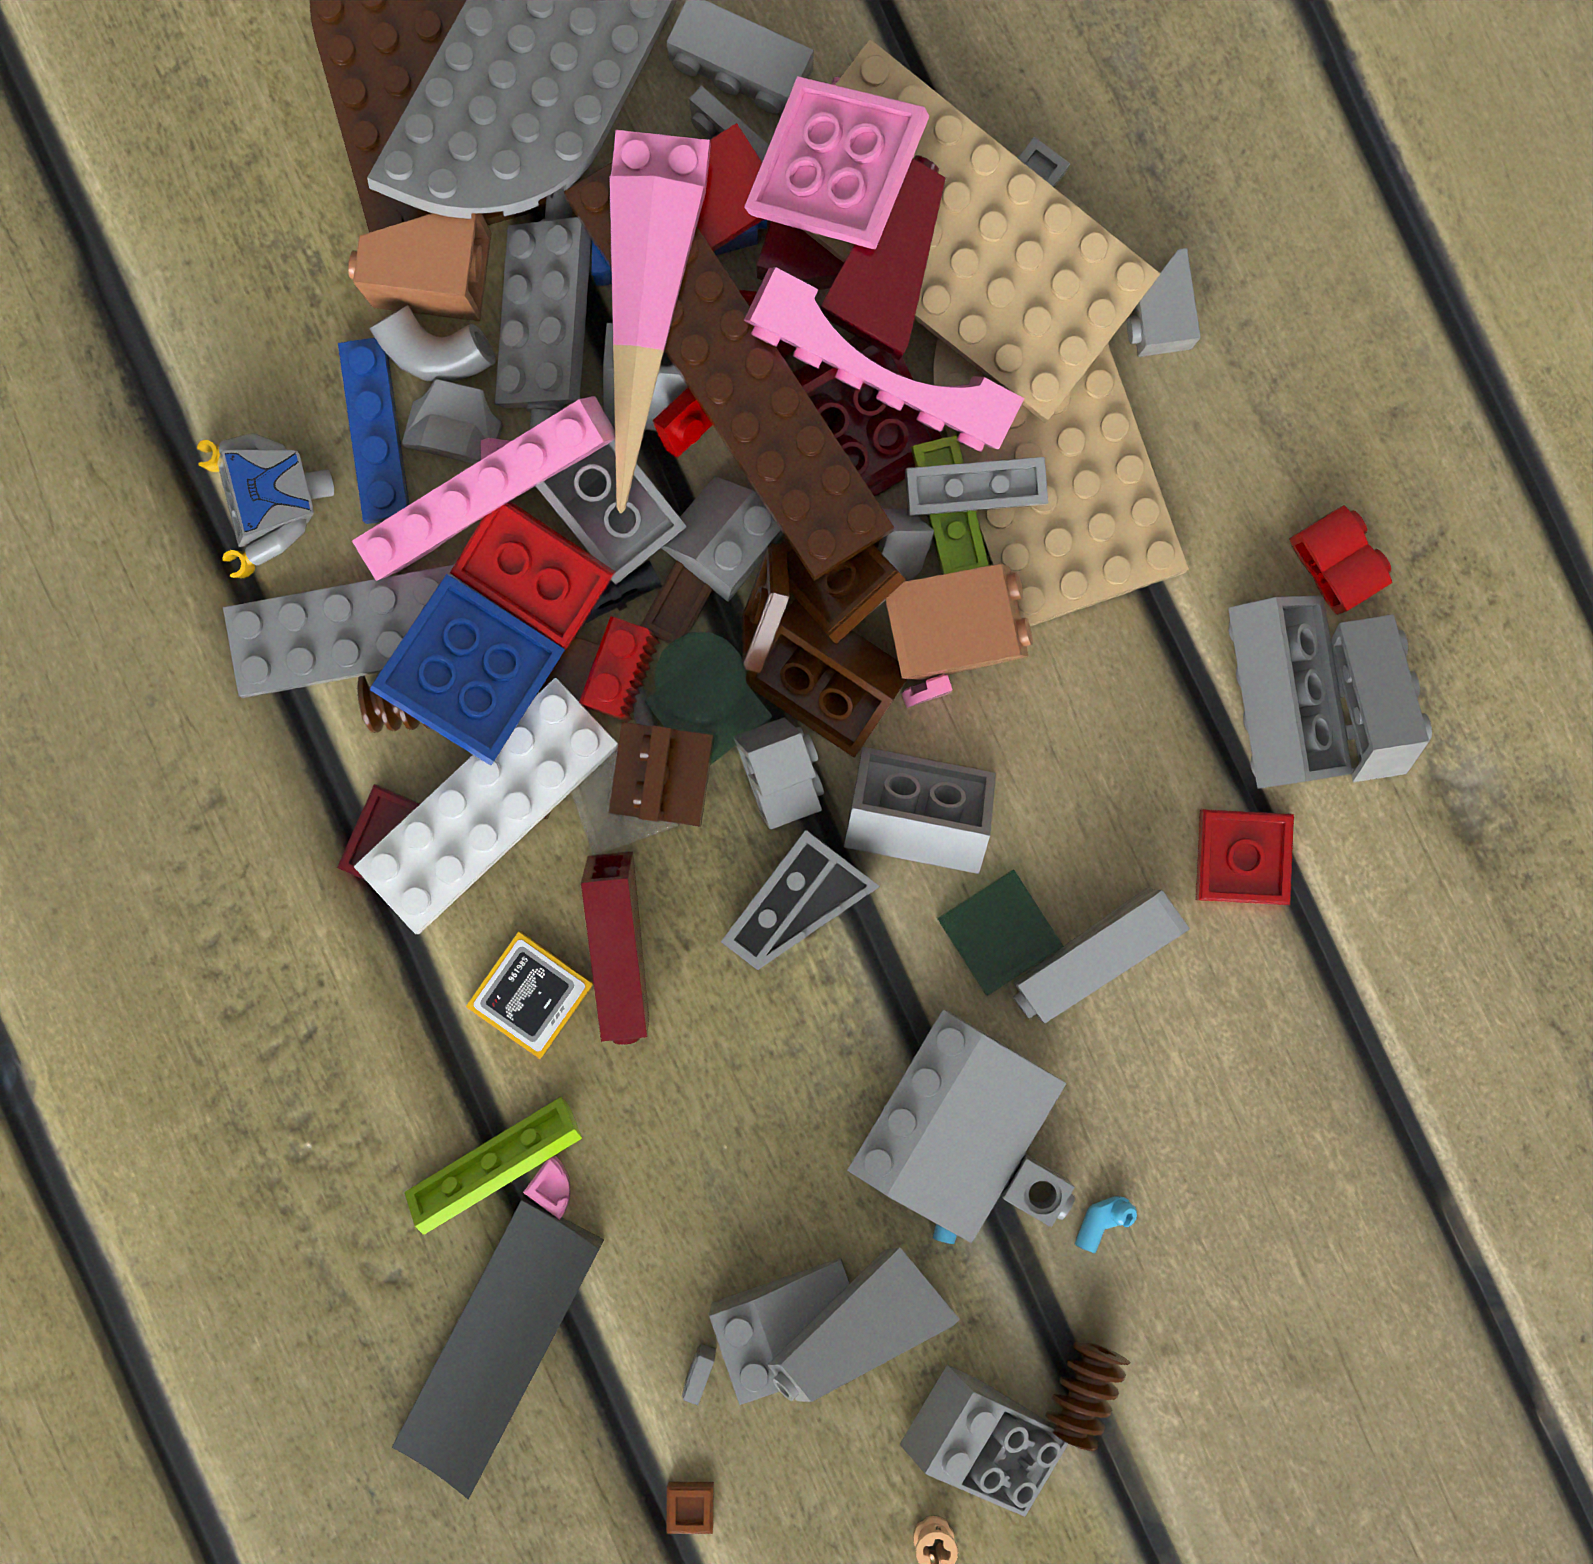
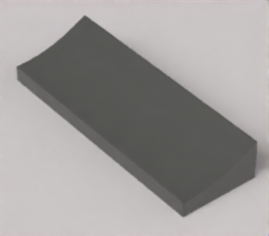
(497, 1345)

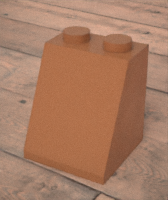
(425, 263)
(958, 622)

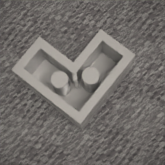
(781, 771)

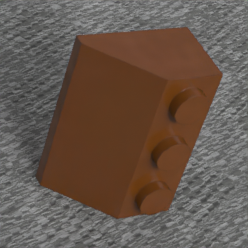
(827, 685)

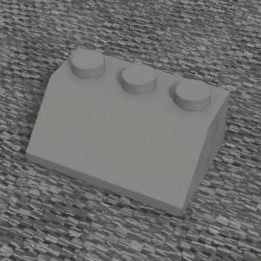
(921, 810)

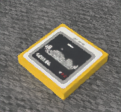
(530, 994)

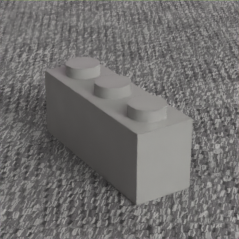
(737, 54)

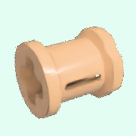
(925, 1535)

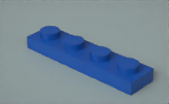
(373, 429)

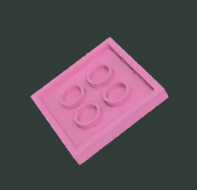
(837, 162)

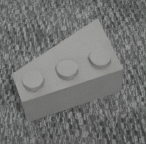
(1379, 697)
(796, 900)

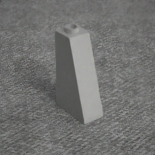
(1099, 954)
(866, 1325)

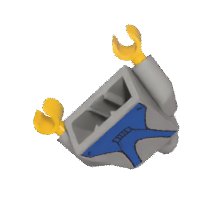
(264, 495)

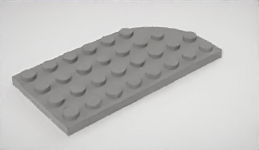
(516, 103)

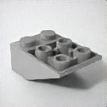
(983, 1442)

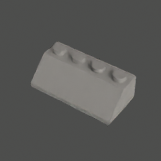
(1289, 690)

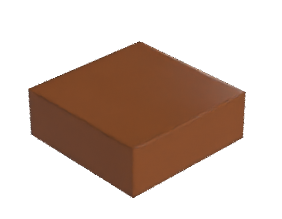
(690, 1507)

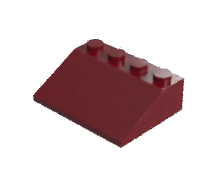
(868, 430)

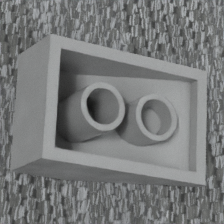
(588, 504)
(765, 1319)

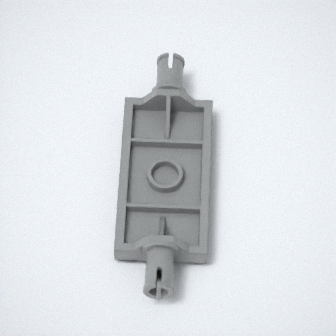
(543, 312)

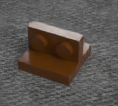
(661, 774)

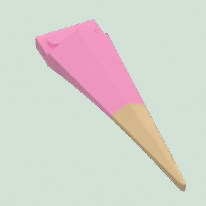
(653, 215)

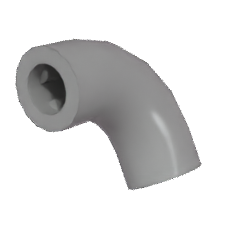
(430, 356)

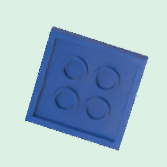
(467, 669)

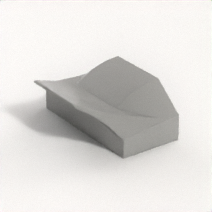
(451, 422)

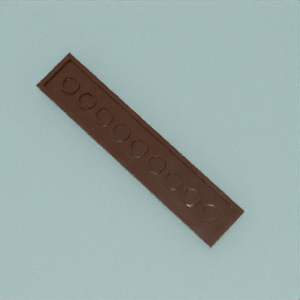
(755, 404)

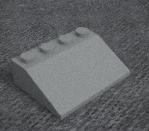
(956, 1126)

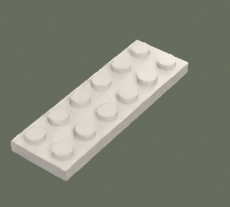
(486, 808)

